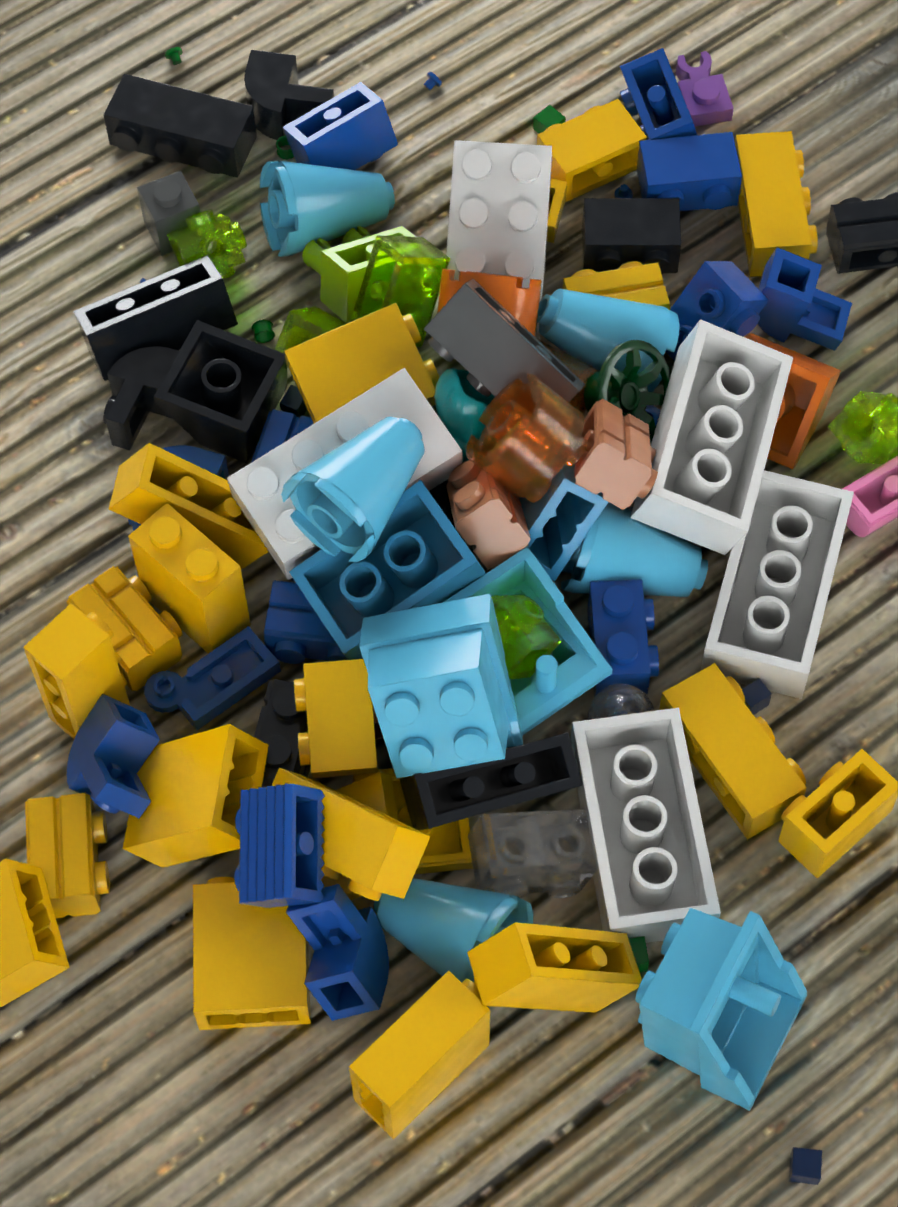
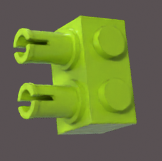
(344, 267)

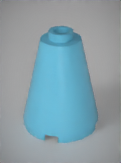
(319, 203)
(595, 324)
(355, 488)
(635, 551)
(447, 921)

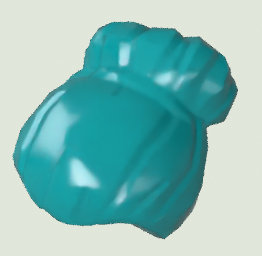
(460, 407)

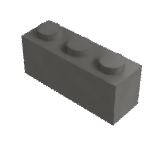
(494, 345)

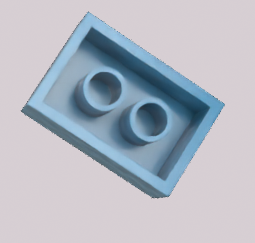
(412, 566)

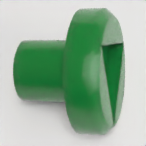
(174, 54)

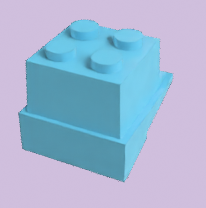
(574, 663)
(440, 685)
(720, 1003)

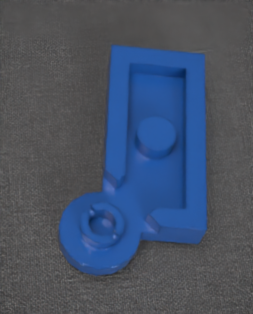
(214, 680)

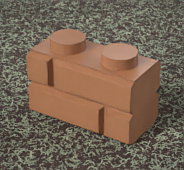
(616, 456)
(486, 514)

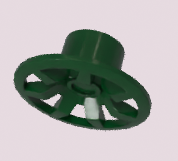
(626, 387)

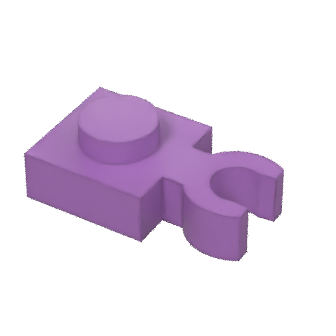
(704, 94)

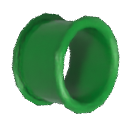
(284, 154)
(263, 331)

